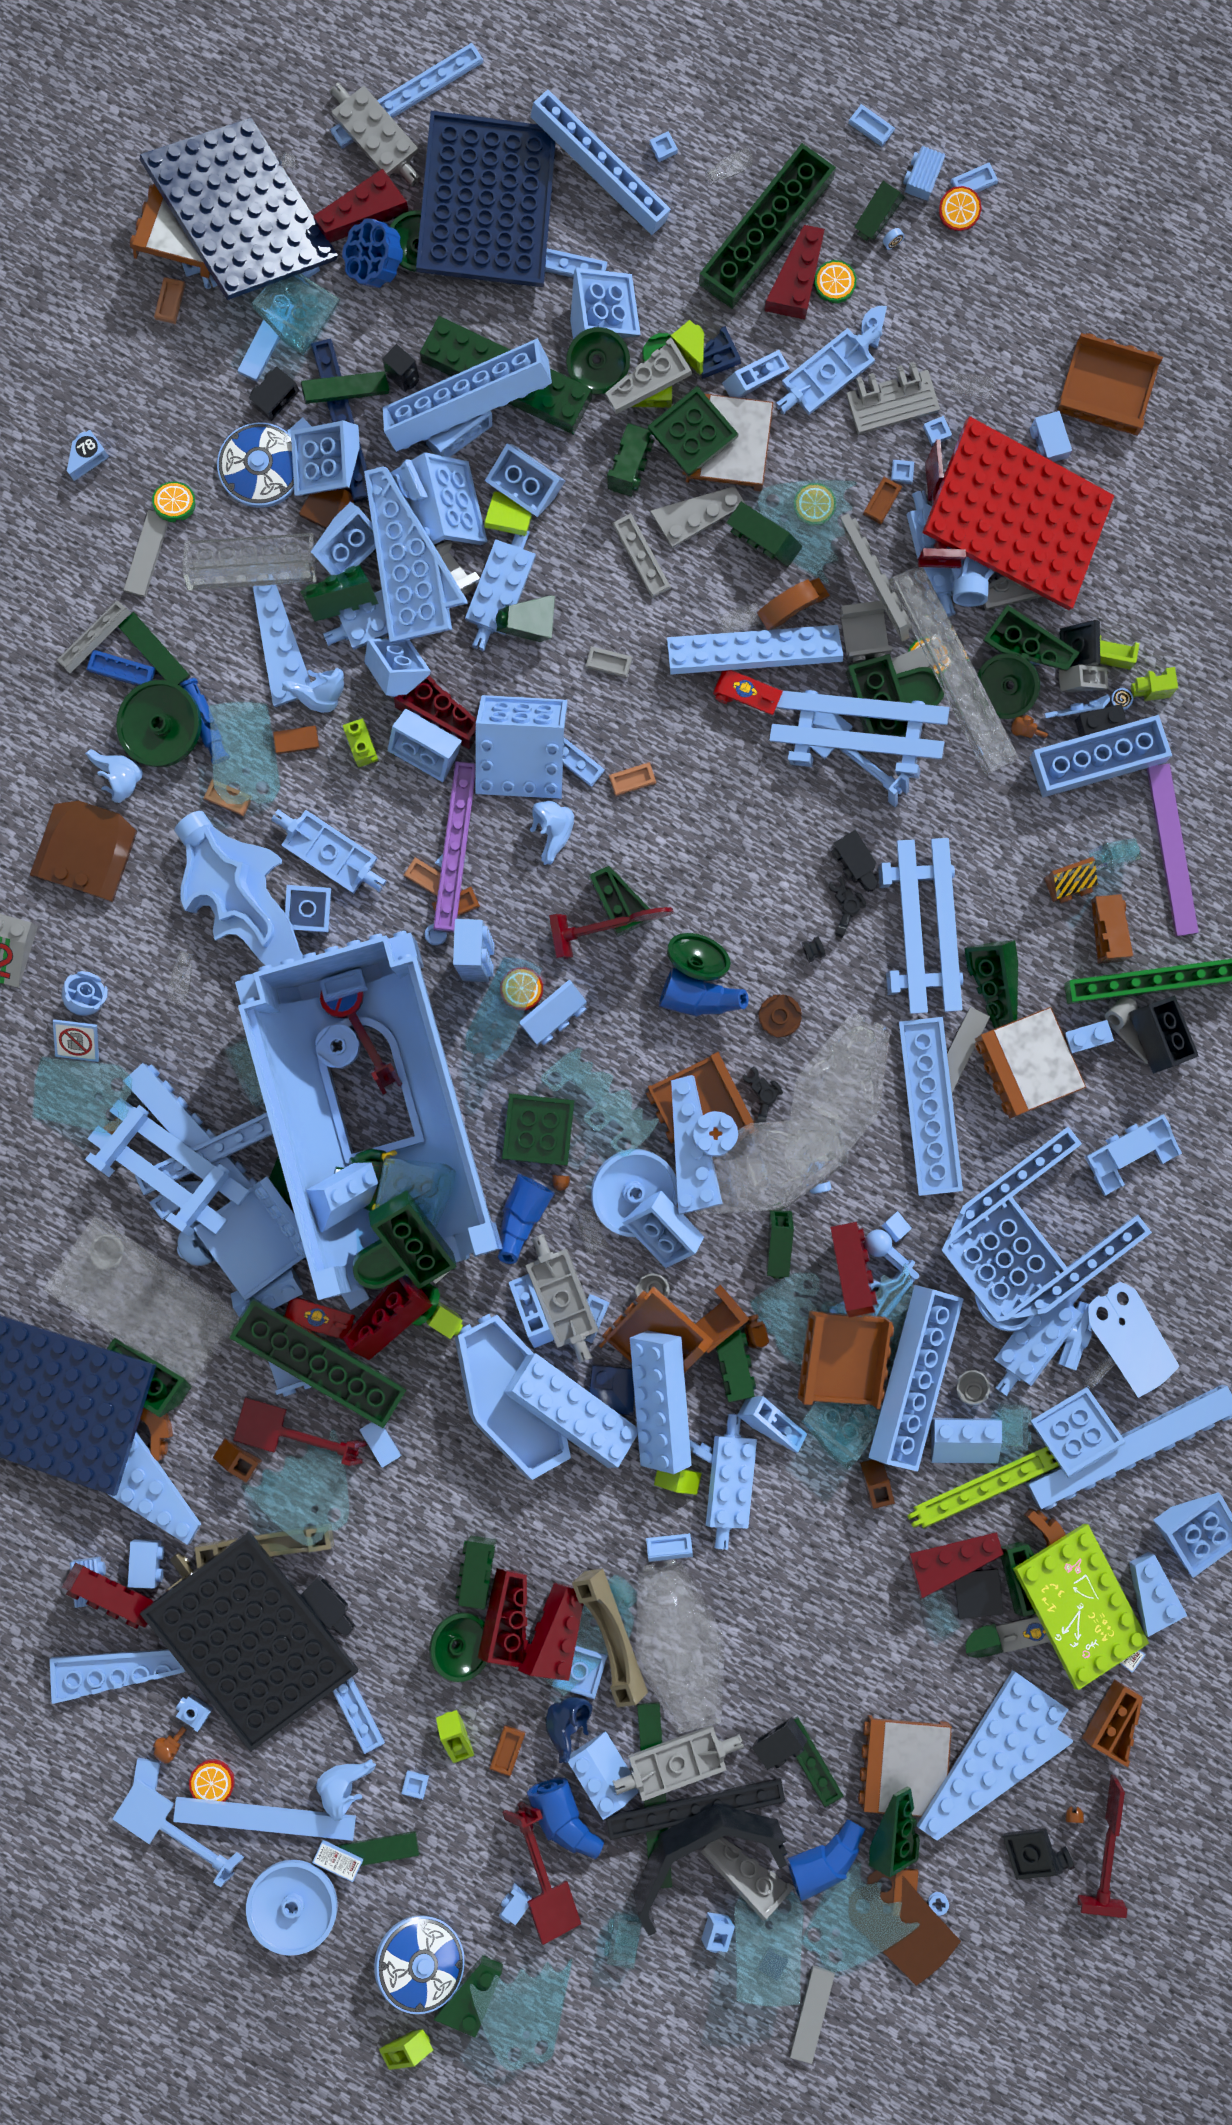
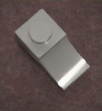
(1083, 678)

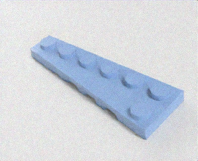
(279, 644)
(694, 1169)
(96, 1673)

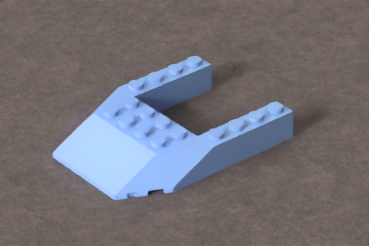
(1008, 1257)

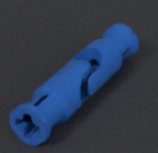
(205, 734)

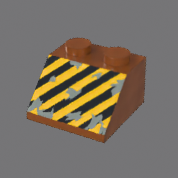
(1072, 880)

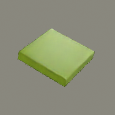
(507, 515)

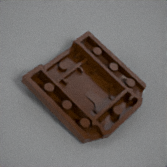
(84, 849)

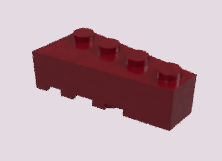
(439, 708)
(387, 1317)
(948, 1563)

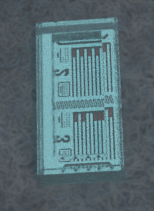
(940, 1613)

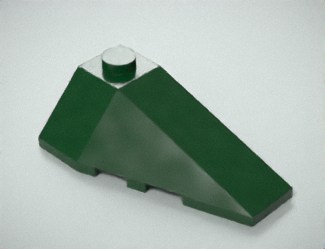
(166, 1387)

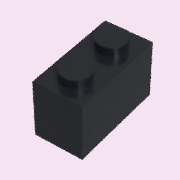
(401, 368)
(273, 393)
(1100, 720)
(779, 1744)

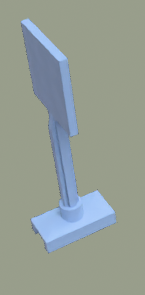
(836, 722)
(146, 1812)

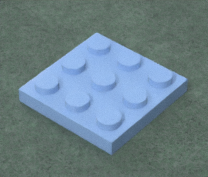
(1077, 1432)

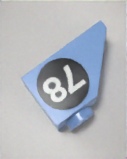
(85, 454)

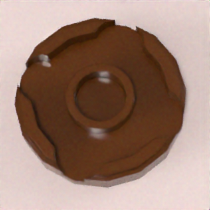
(773, 1020)

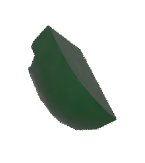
(983, 1642)

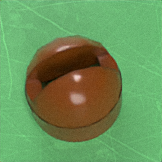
(560, 1182)
(1077, 1817)

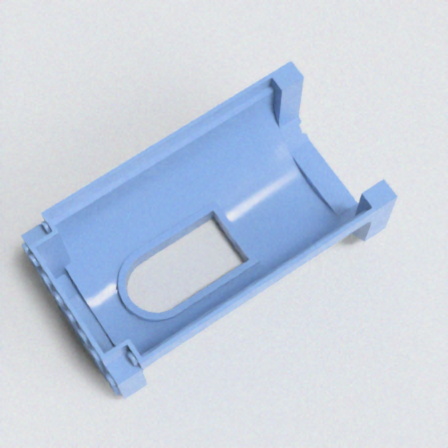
(281, 1026)

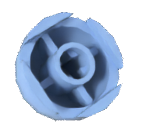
(83, 993)
(193, 1249)

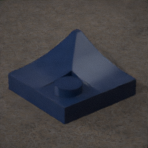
(613, 1387)

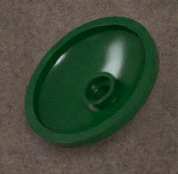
(408, 228)
(613, 361)
(995, 678)
(698, 956)
(460, 1662)

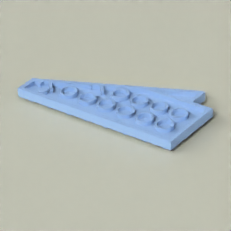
(411, 571)
(153, 1495)
(1006, 1747)

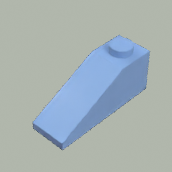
(755, 375)
(531, 1311)
(771, 1422)

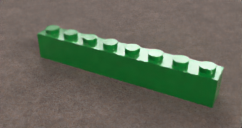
(1148, 981)

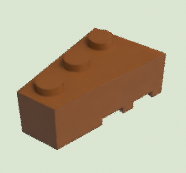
(1111, 929)
(1115, 1722)

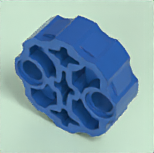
(372, 253)

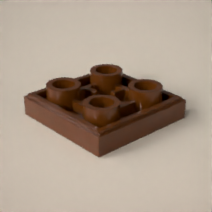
(324, 506)

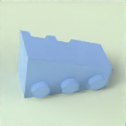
(1155, 1597)

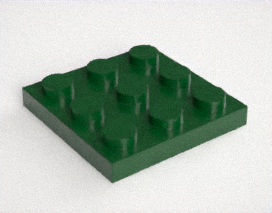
(693, 431)
(538, 1129)

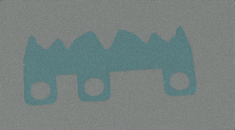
(612, 1105)

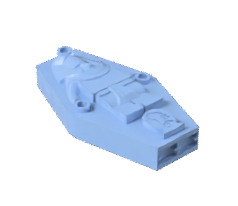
(488, 1360)

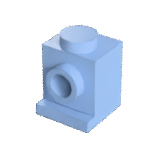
(200, 1708)
(514, 1905)
(717, 1932)

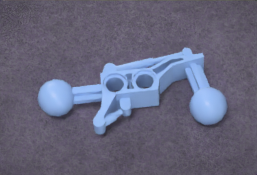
(880, 1245)

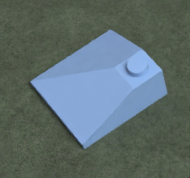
(604, 301)
(324, 457)
(1198, 1531)

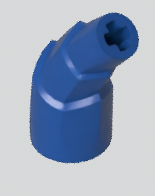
(699, 997)
(521, 1211)
(562, 1819)
(825, 1865)

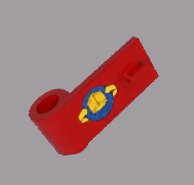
(747, 691)
(319, 1317)

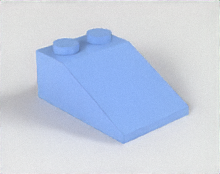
(345, 541)

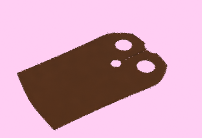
(925, 1947)

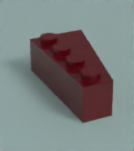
(372, 199)
(795, 281)
(853, 1269)
(106, 1593)
(506, 1620)
(555, 1636)

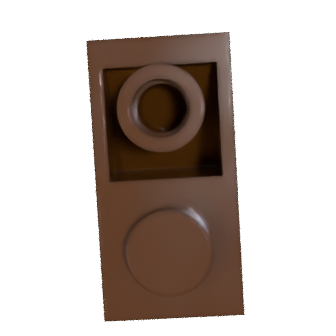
(237, 1460)
(877, 1483)

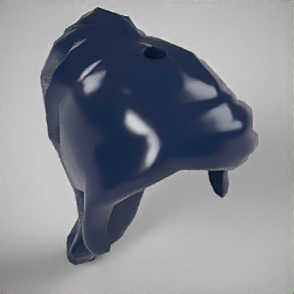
(564, 1720)

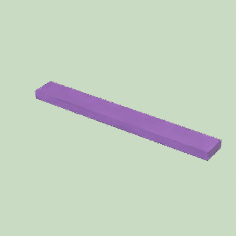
(455, 847)
(1172, 850)

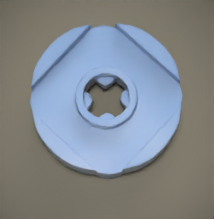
(336, 1033)
(724, 1124)

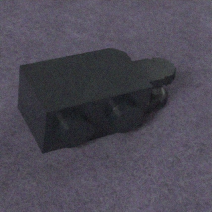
(856, 860)
(328, 1605)

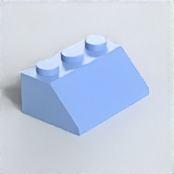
(459, 436)
(524, 480)
(395, 665)
(423, 745)
(554, 1013)
(342, 1194)
(663, 1230)
(965, 1440)
(596, 1767)

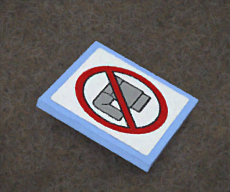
(76, 1040)

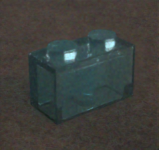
(1115, 854)
(1015, 1426)
(623, 1941)

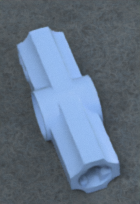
(1076, 1340)

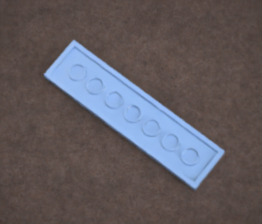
(754, 649)
(930, 1106)

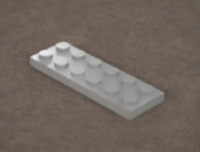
(879, 582)

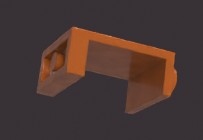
(722, 1319)

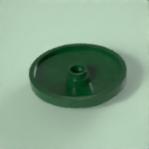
(158, 723)

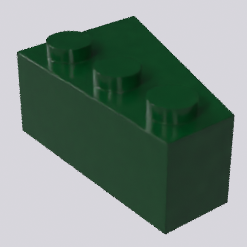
(630, 460)
(764, 534)
(338, 593)
(617, 898)
(735, 1367)
(1013, 1556)
(476, 1572)
(460, 2009)

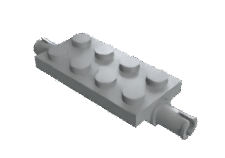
(375, 132)
(562, 1298)
(677, 1763)

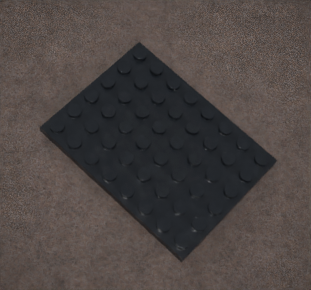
(249, 1641)

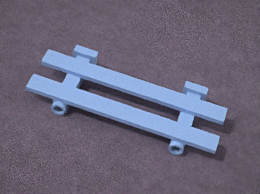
(910, 746)
(908, 875)
(193, 1205)

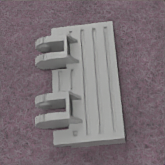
(890, 403)

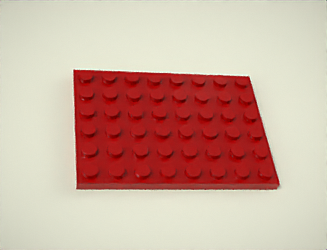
(1018, 513)

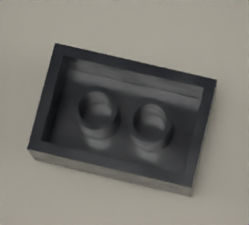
(1163, 1034)

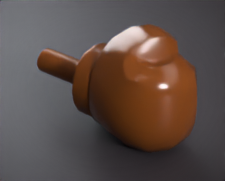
(1025, 727)
(167, 1747)

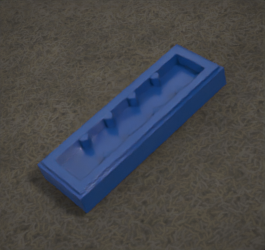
(119, 668)

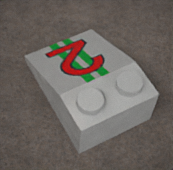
(15, 947)

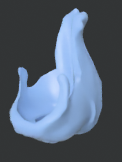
(322, 693)
(123, 774)
(556, 823)
(336, 1786)

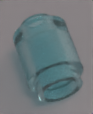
(622, 1591)

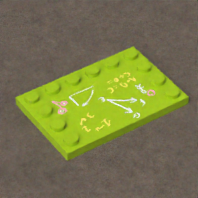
(1081, 1606)

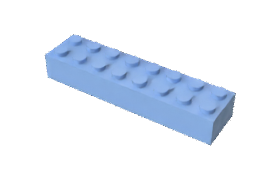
(467, 395)
(916, 1378)

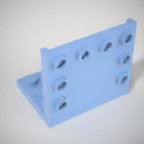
(452, 502)
(520, 746)
(257, 1239)

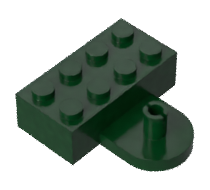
(879, 681)
(405, 1246)

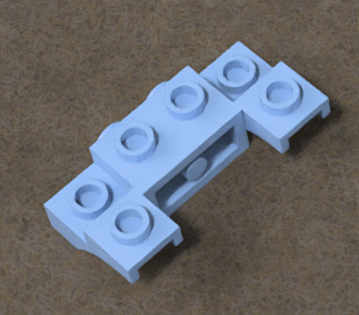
(1123, 1150)

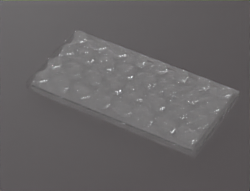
(142, 1300)

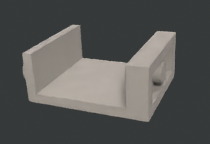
(466, 583)
(864, 631)

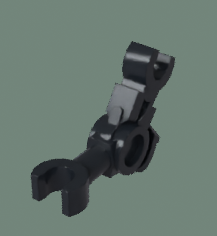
(849, 905)
(766, 1094)

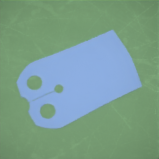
(1137, 1344)

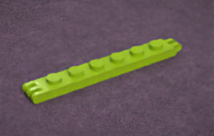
(983, 1488)

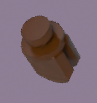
(756, 1333)

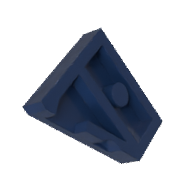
(719, 354)

